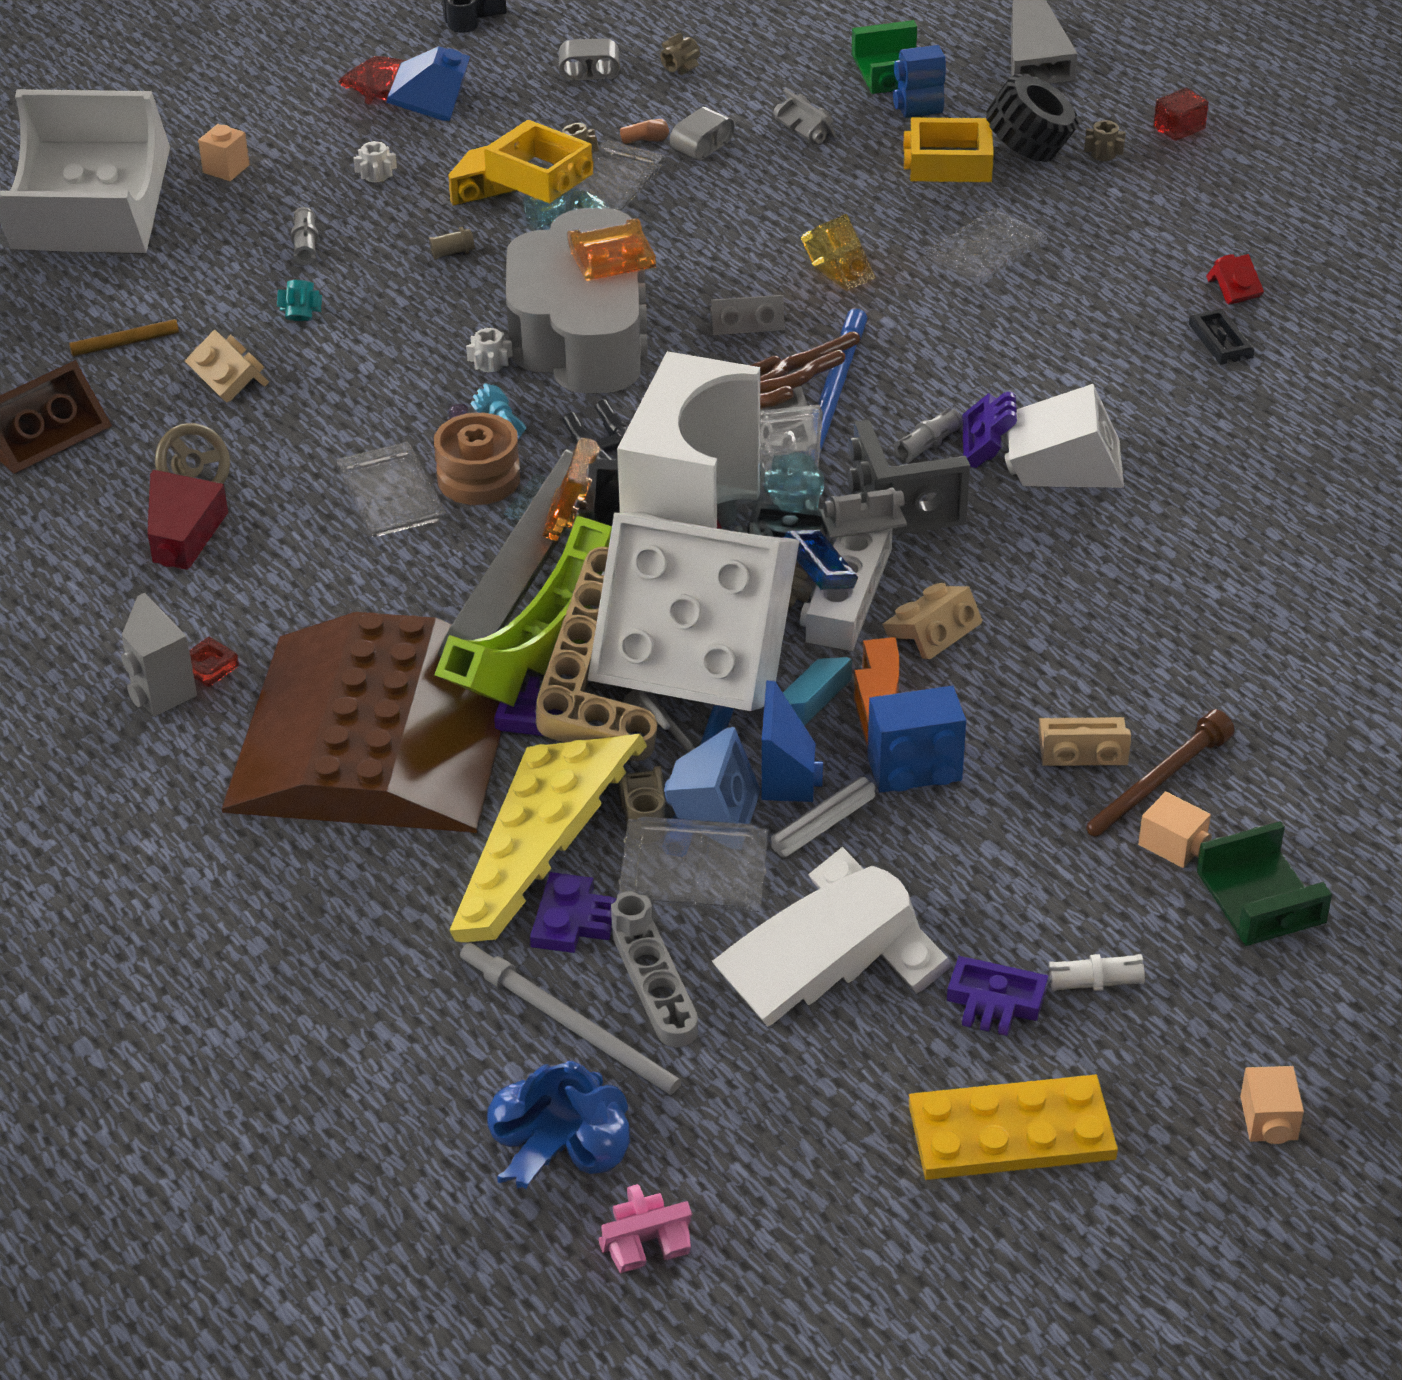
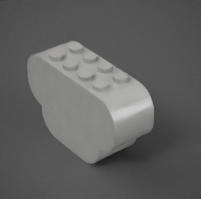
(572, 326)

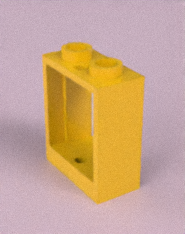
(949, 164)
(511, 167)

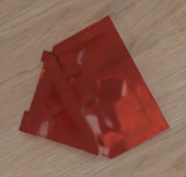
(373, 77)

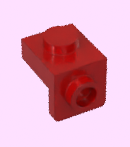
(1236, 278)

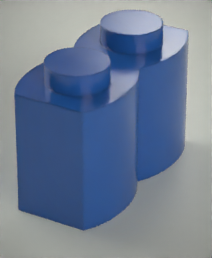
(920, 81)

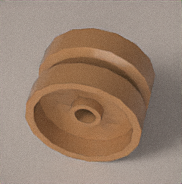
(477, 458)

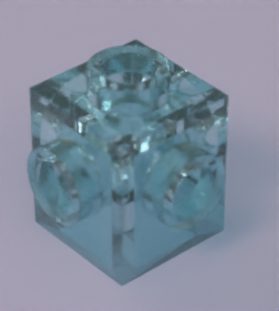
(794, 482)

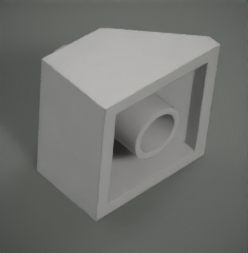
(156, 659)

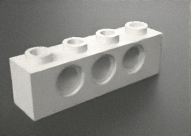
(838, 614)

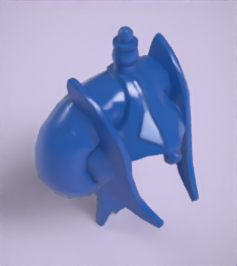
(556, 1111)

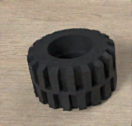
(1032, 117)

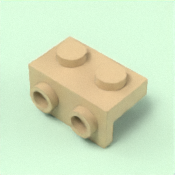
(223, 365)
(935, 618)
(1084, 741)

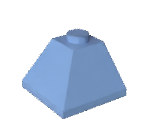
(714, 782)

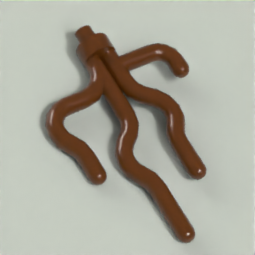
(778, 387)

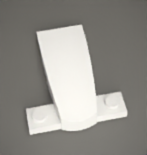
(831, 938)

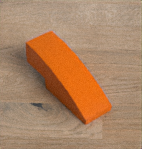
(877, 677)

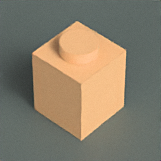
(224, 152)
(1174, 829)
(1271, 1104)

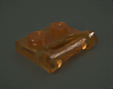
(615, 257)
(573, 487)

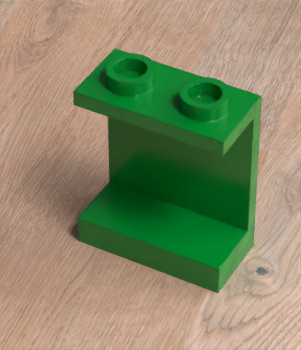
(877, 49)

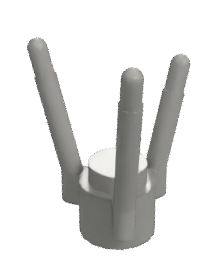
(649, 702)

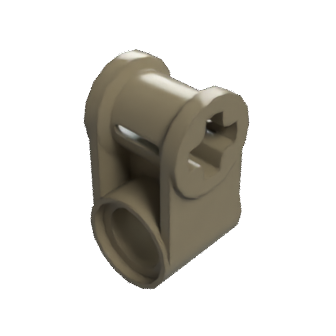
(642, 794)

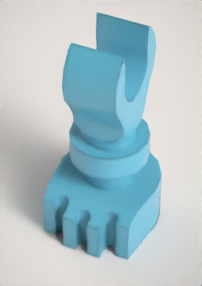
(495, 402)

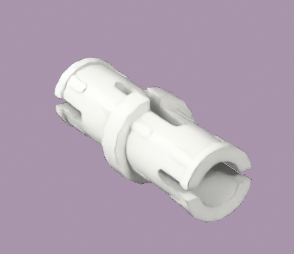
(1096, 972)

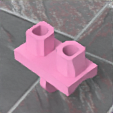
(625, 1235)

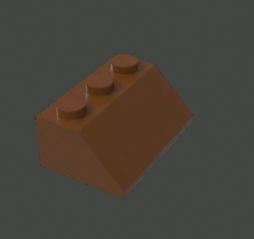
(48, 417)

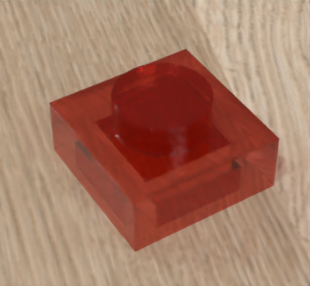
(212, 661)

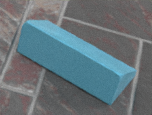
(818, 686)

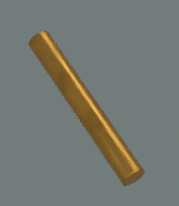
(124, 337)

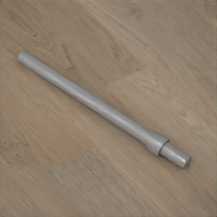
(504, 974)

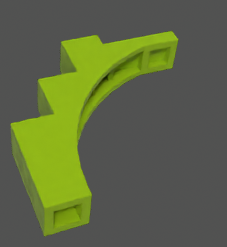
(500, 661)

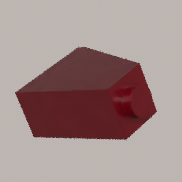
(182, 517)

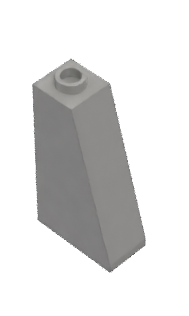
(1040, 43)

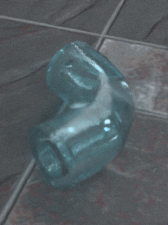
(542, 213)

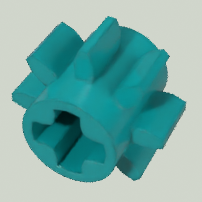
(299, 300)

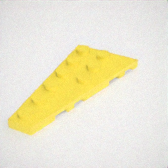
(542, 813)

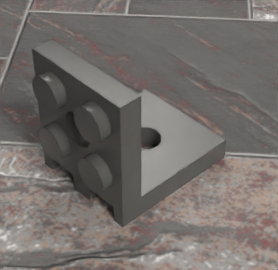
(944, 476)

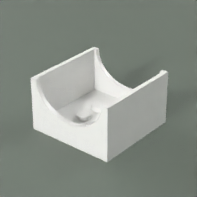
(85, 171)
(692, 441)
(692, 610)

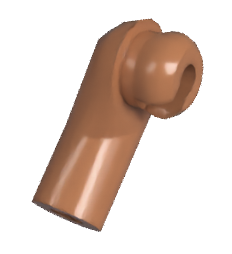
(649, 130)

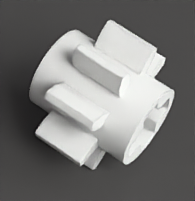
(375, 162)
(489, 350)

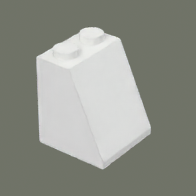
(1065, 443)

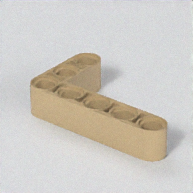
(575, 659)

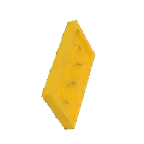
(1012, 1127)

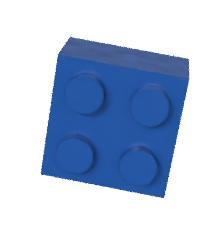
(916, 739)

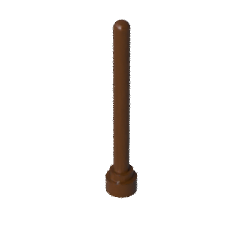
(1211, 730)

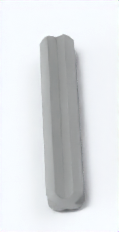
(823, 816)

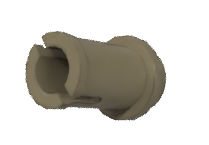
(452, 243)

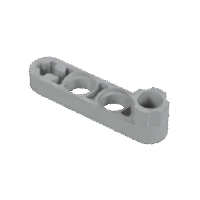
(631, 917)

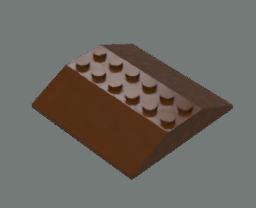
(366, 730)

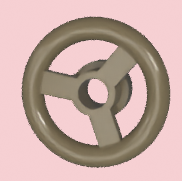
(178, 461)

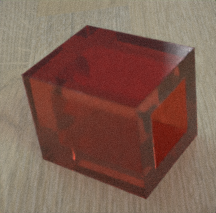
(1180, 114)

